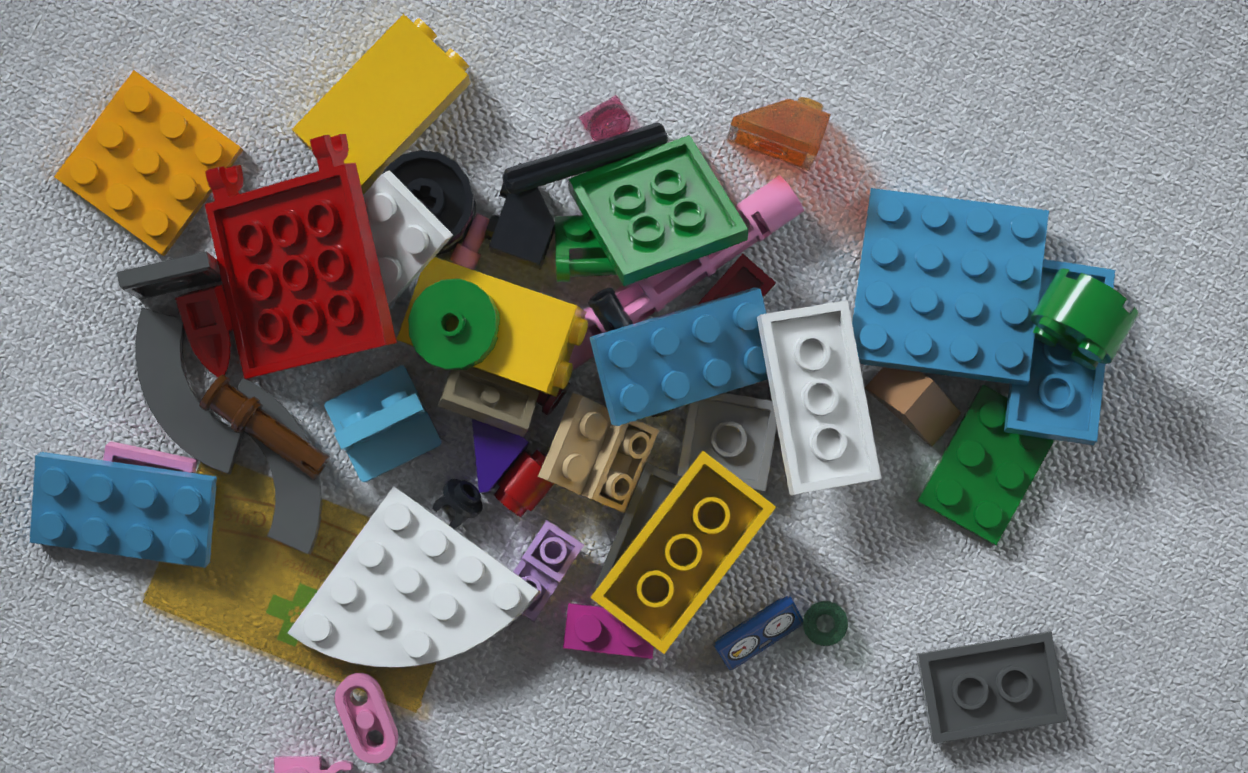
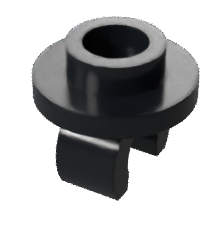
(462, 498)

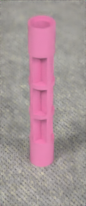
(761, 212)

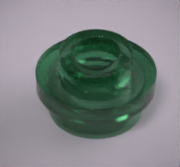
(839, 627)

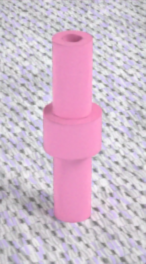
(467, 253)

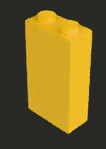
(388, 98)
(533, 332)

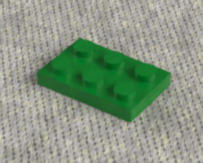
(984, 469)

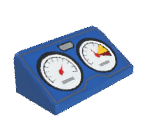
(758, 632)

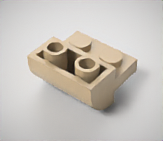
(596, 456)

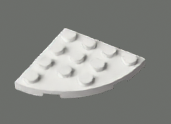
(410, 593)

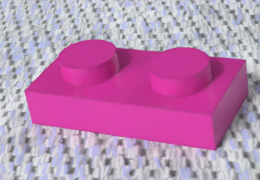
(600, 631)

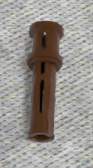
(247, 416)

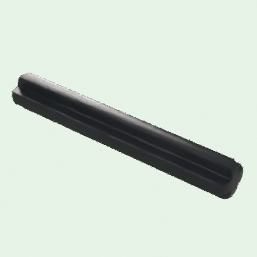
(582, 158)

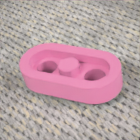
(365, 716)

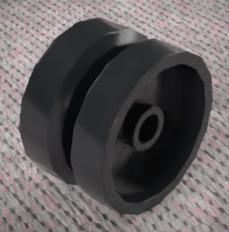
(442, 180)

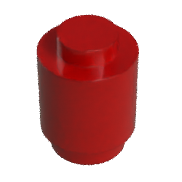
(521, 486)

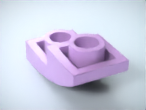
(547, 564)

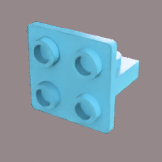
(382, 424)

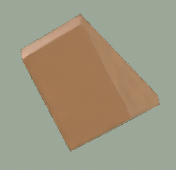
(914, 401)

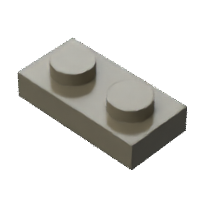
(489, 399)

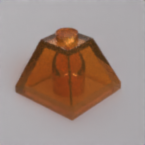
(783, 130)

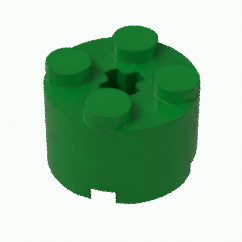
(1083, 318)

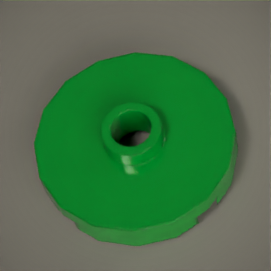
(476, 328)

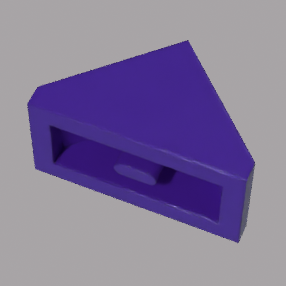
(494, 453)

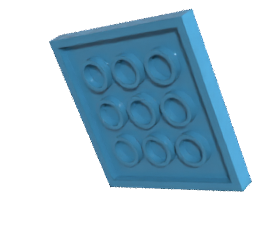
(949, 286)

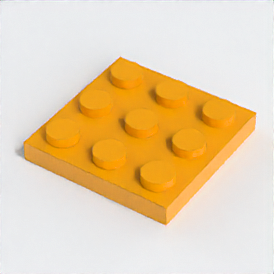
(147, 163)

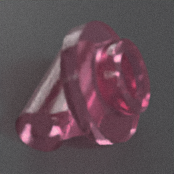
(606, 119)

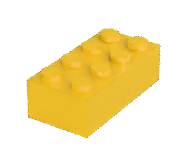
(683, 552)

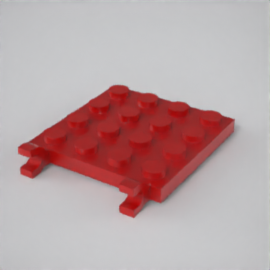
(299, 264)

